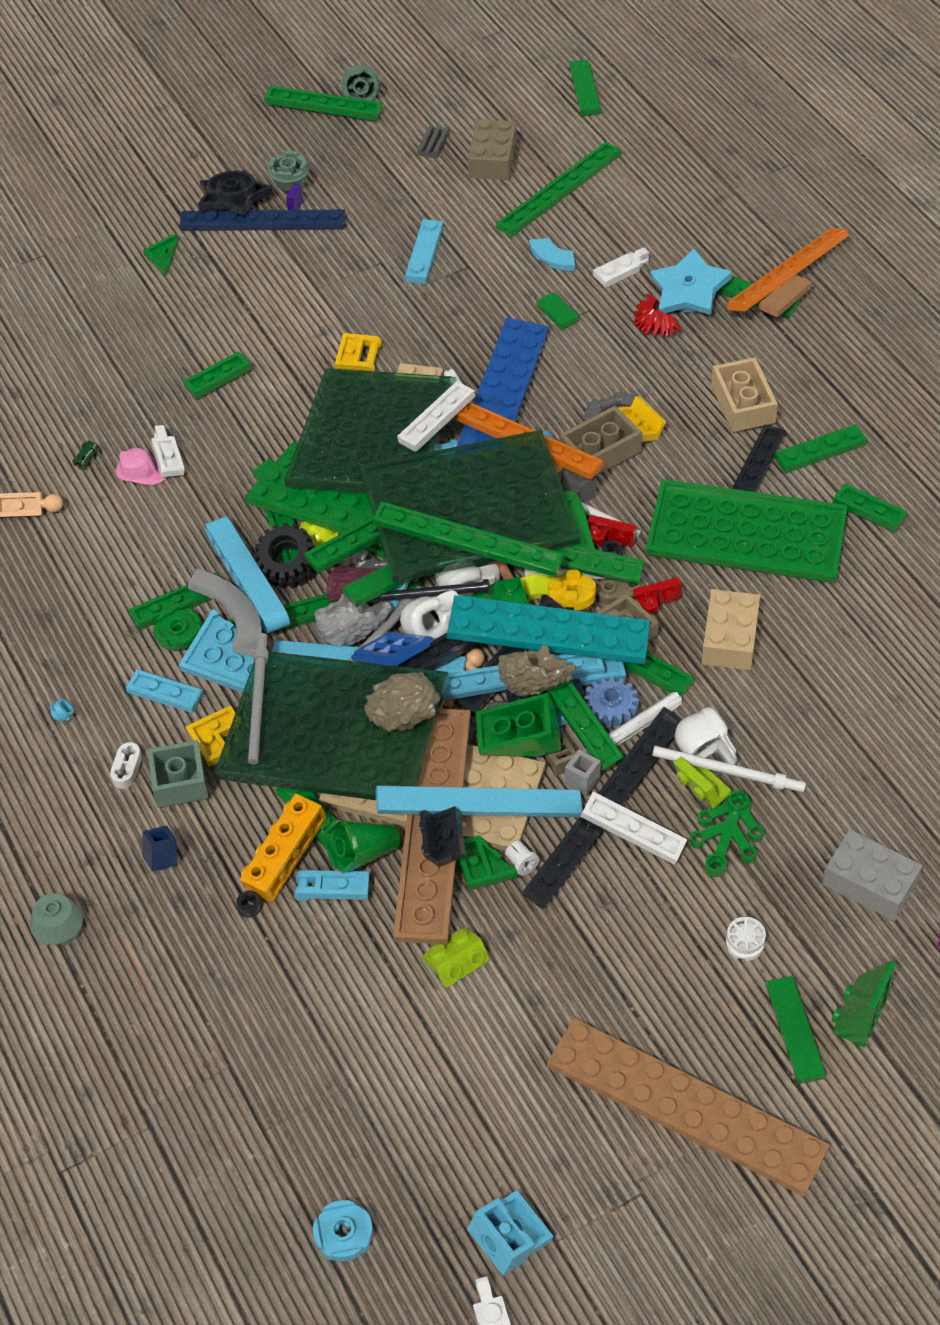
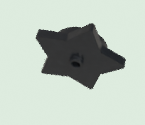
(232, 192)

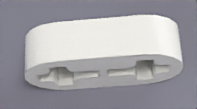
(121, 764)

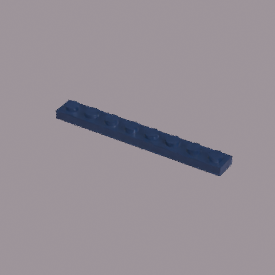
(263, 220)

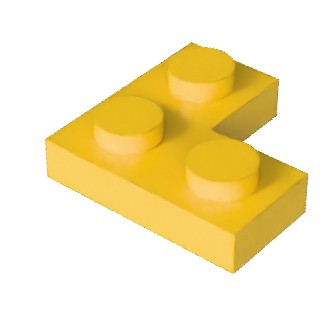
(210, 732)

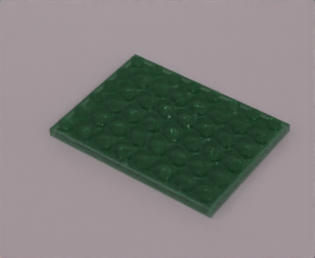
(358, 424)
(486, 485)
(319, 730)

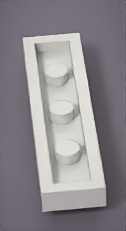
(436, 416)
(633, 828)

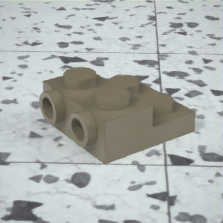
(628, 607)

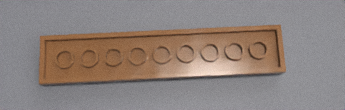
(425, 888)
(689, 1107)

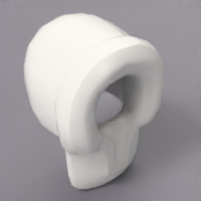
(467, 575)
(418, 619)
(704, 735)

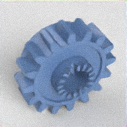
(612, 702)

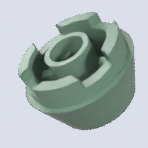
(361, 82)
(288, 170)
(56, 920)

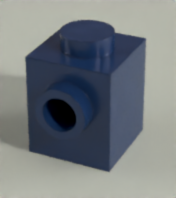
(159, 848)

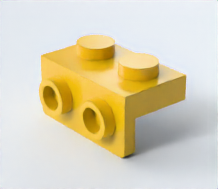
(644, 418)

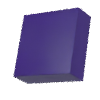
(294, 197)

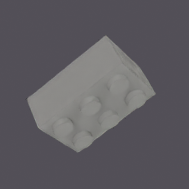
(872, 875)

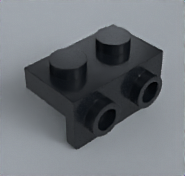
(442, 836)

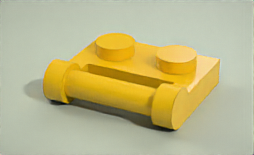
(351, 351)

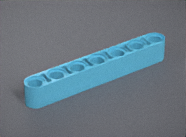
(247, 574)

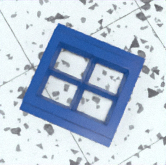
(385, 649)

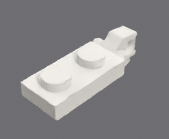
(621, 267)
(166, 453)

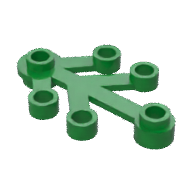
(727, 829)

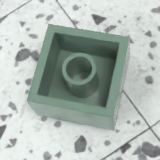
(177, 773)

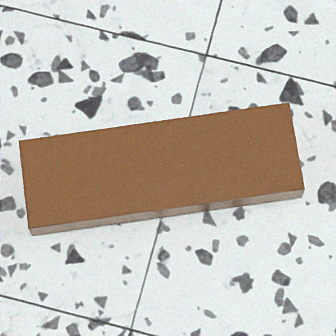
(785, 295)

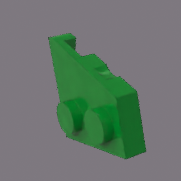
(483, 864)

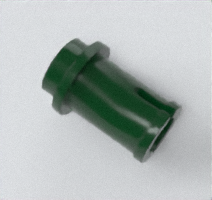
(88, 450)

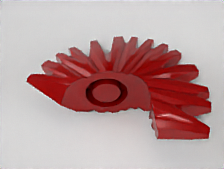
(652, 319)

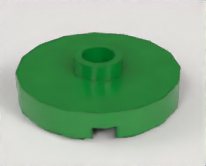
(176, 628)

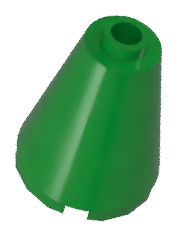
(359, 843)

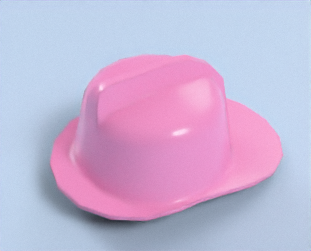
(138, 467)

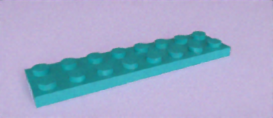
(559, 629)

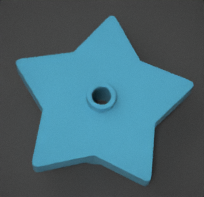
(689, 284)

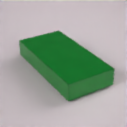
(557, 311)

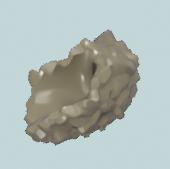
(533, 671)
(402, 701)

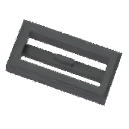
(435, 131)

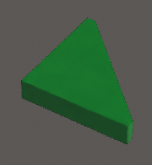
(162, 253)

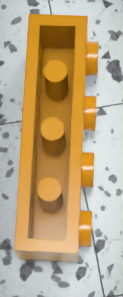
(283, 847)

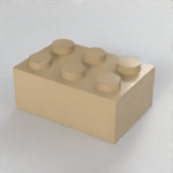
(744, 394)
(730, 629)

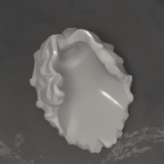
(345, 623)

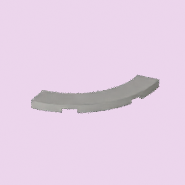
(235, 603)

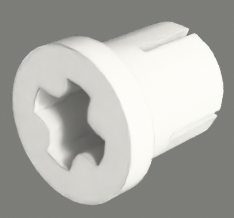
(523, 859)

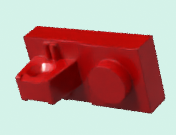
(608, 529)
(658, 593)

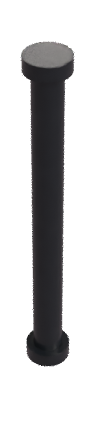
(434, 591)

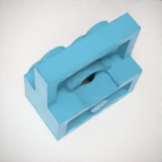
(508, 1231)

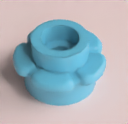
(61, 710)

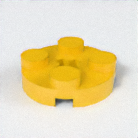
(572, 590)

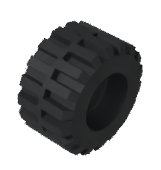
(277, 541)

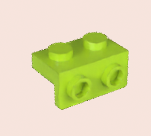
(701, 782)
(457, 958)

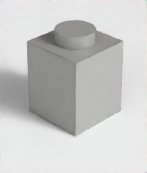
(582, 772)

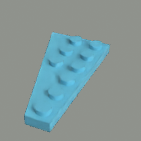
(212, 655)

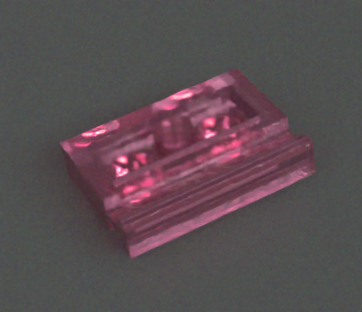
(341, 577)

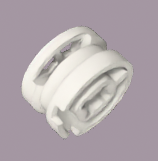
(745, 939)

